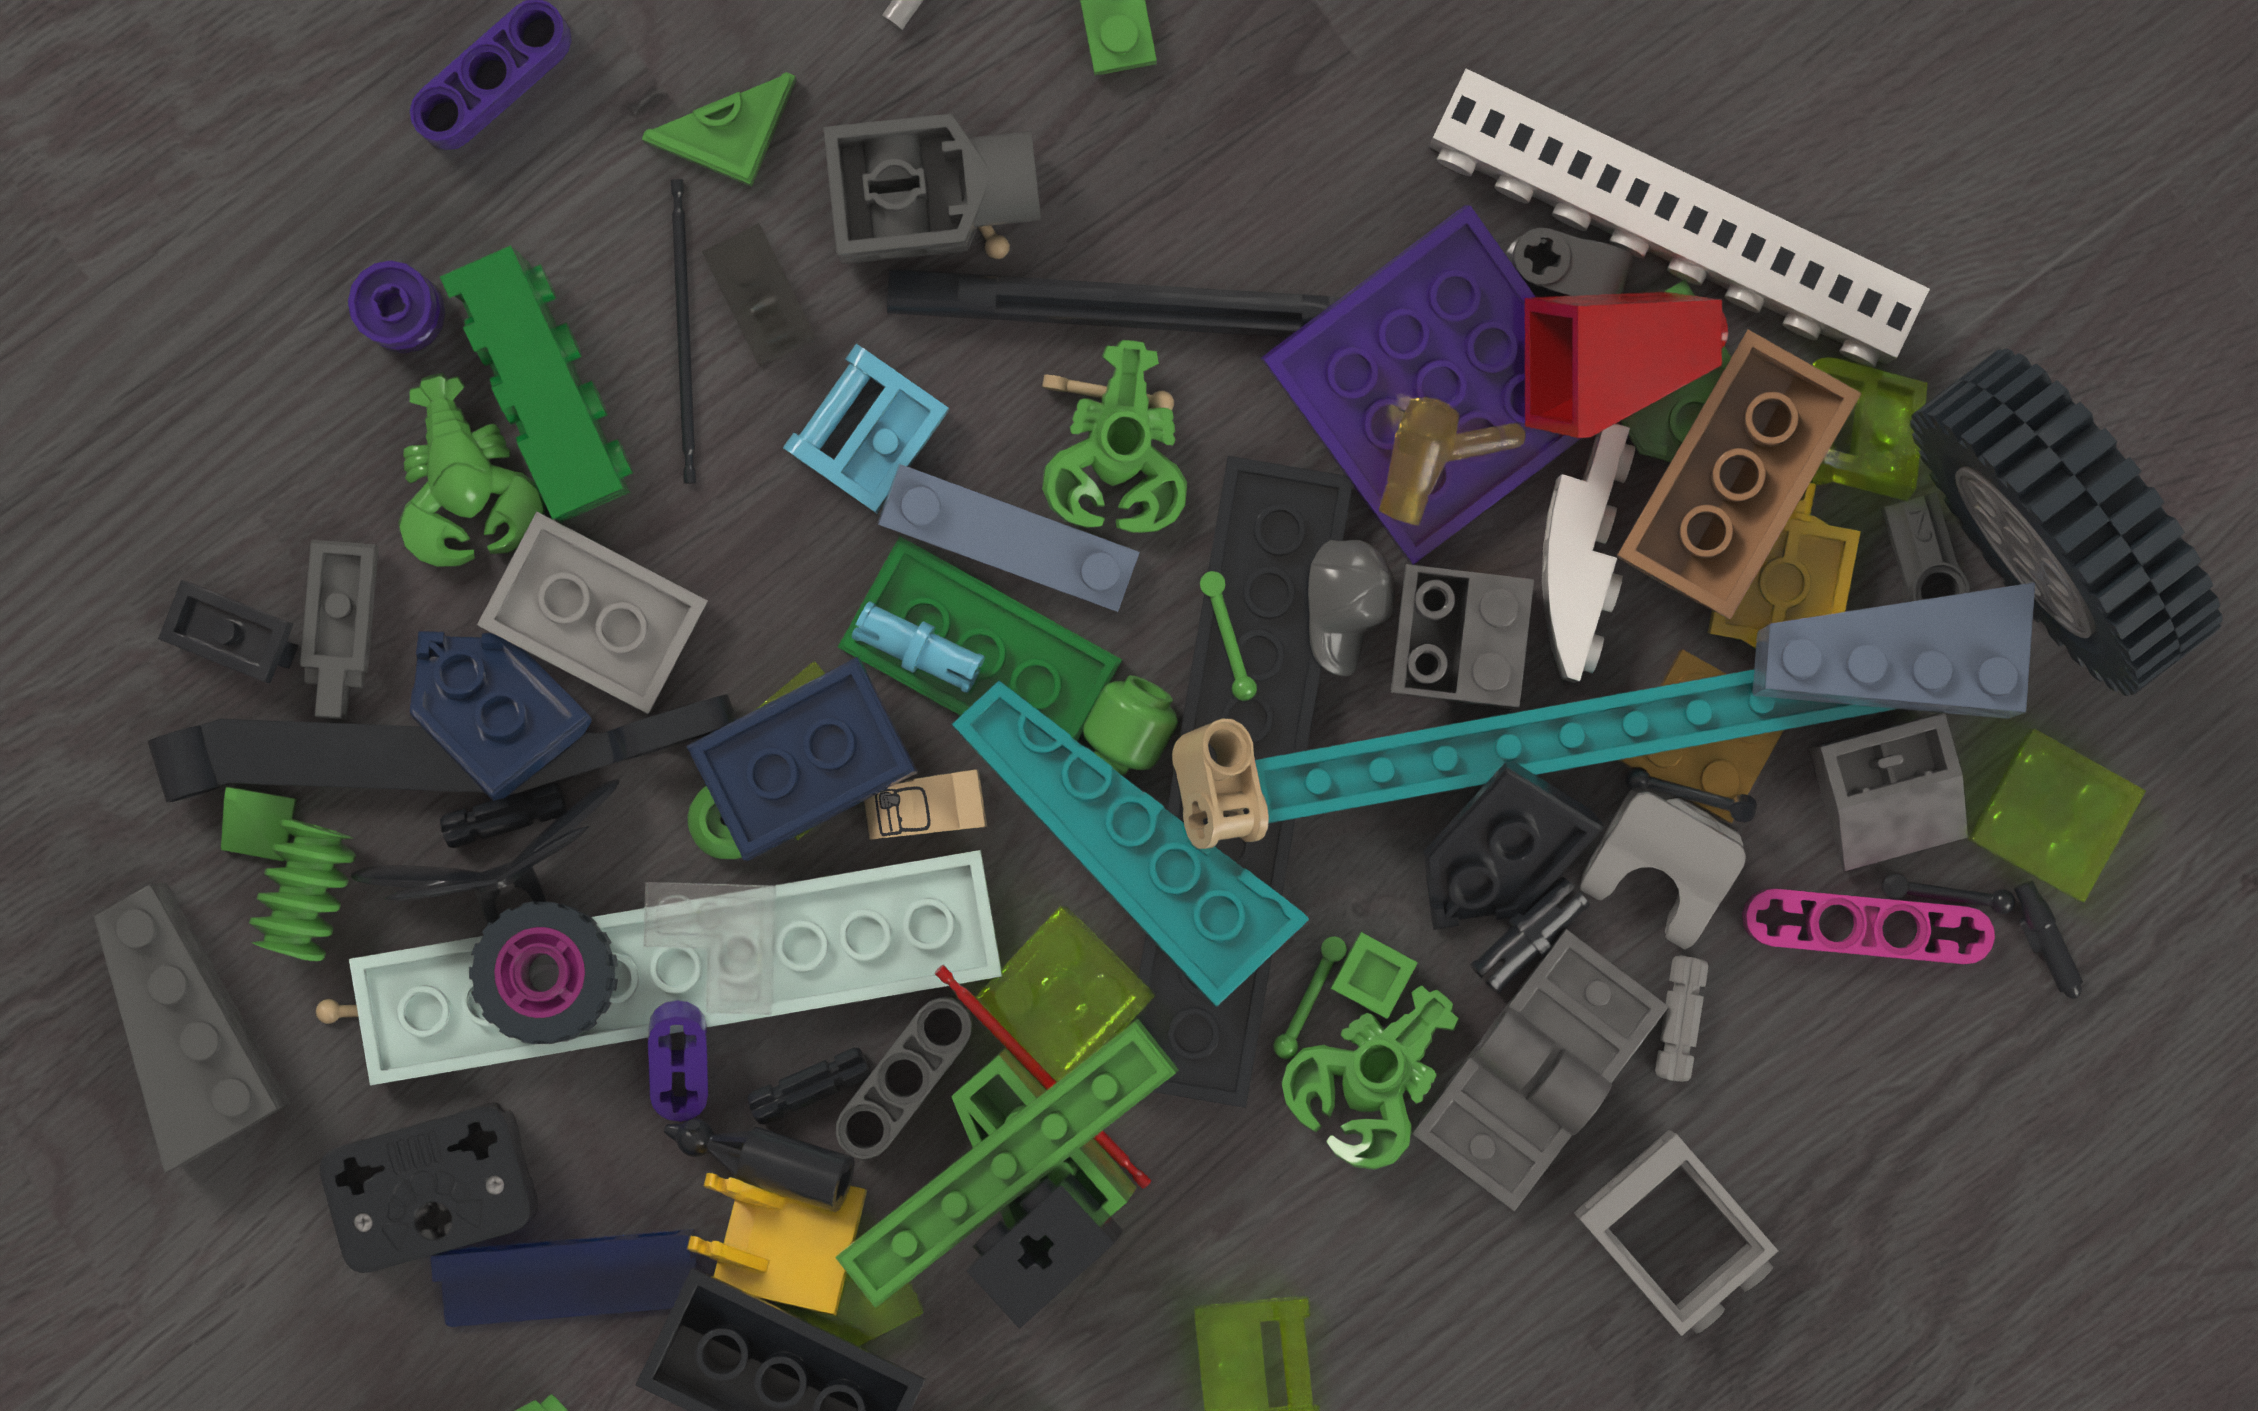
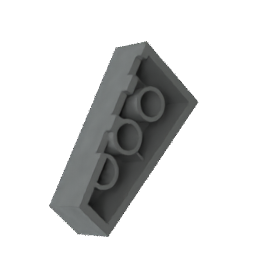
(184, 1032)

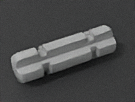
(1681, 1018)

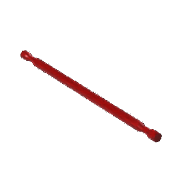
(1033, 1066)

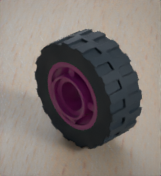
(504, 963)

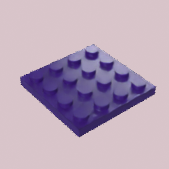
(1424, 325)

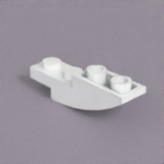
(1574, 577)

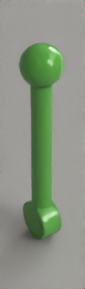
(1213, 585)
(1332, 950)

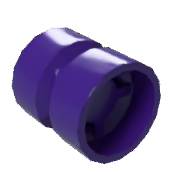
(396, 307)

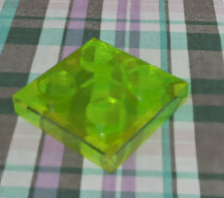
(2056, 815)
(1064, 994)

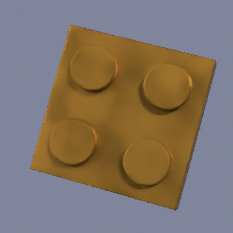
(1715, 767)

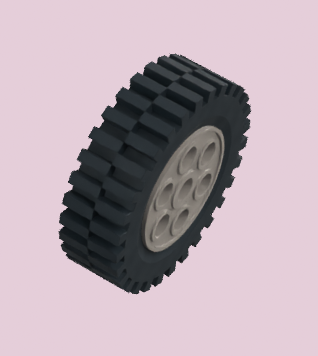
(2072, 515)

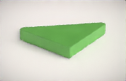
(730, 132)

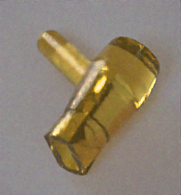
(1424, 446)

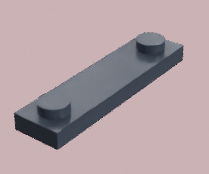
(1008, 537)

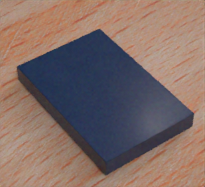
(802, 759)

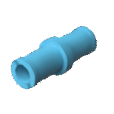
(918, 647)

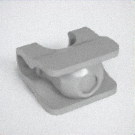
(1677, 839)

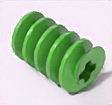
(303, 890)

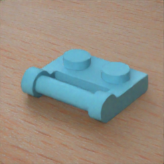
(887, 435)

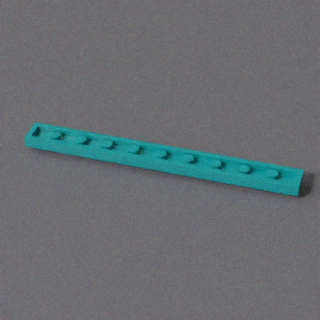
(1535, 739)

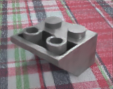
(1462, 636)
(1892, 790)

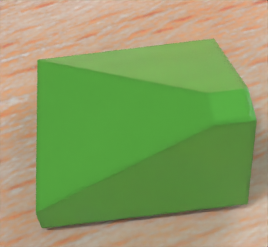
(253, 822)

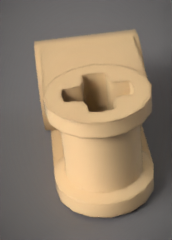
(1220, 787)

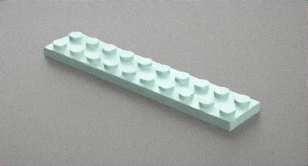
(832, 946)

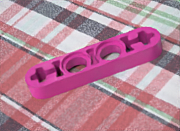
(1868, 922)

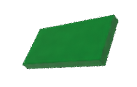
(1021, 648)

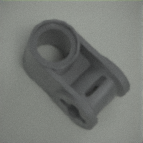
(1575, 264)

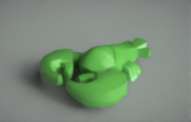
(1118, 449)
(460, 480)
(1372, 1079)

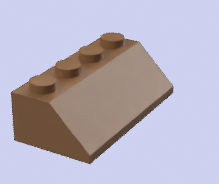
(1738, 475)

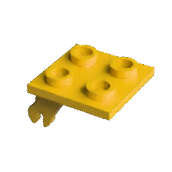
(782, 1245)

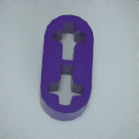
(665, 1061)

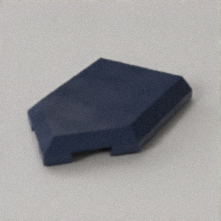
(492, 708)

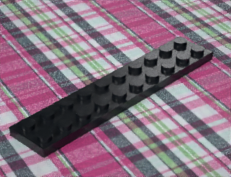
(1263, 546)

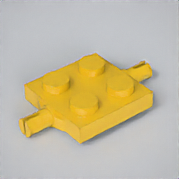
(1800, 578)

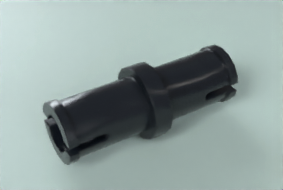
(1530, 935)

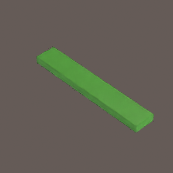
(1007, 1163)

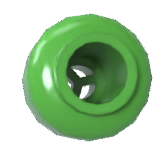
(1131, 724)

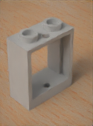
(1632, 1184)

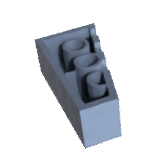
(1916, 655)

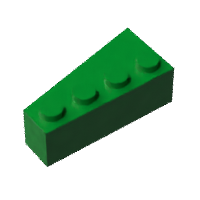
(539, 382)

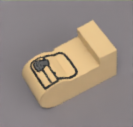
(927, 806)

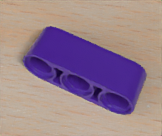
(458, 80)

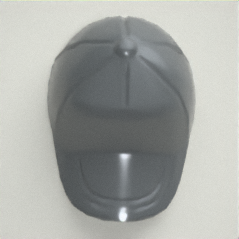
(1347, 595)

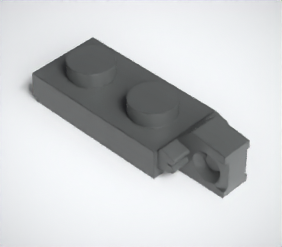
(338, 622)

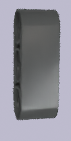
(878, 1095)

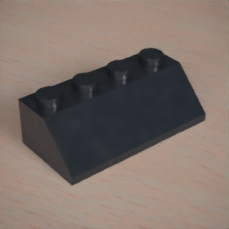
(748, 1355)

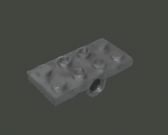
(1540, 1070)

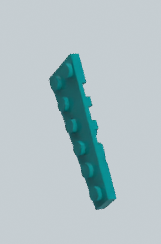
(1189, 900)

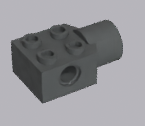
(924, 186)

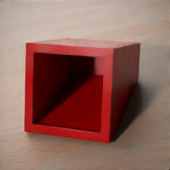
(1613, 355)

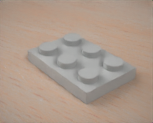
(592, 612)

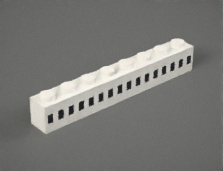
(1678, 219)

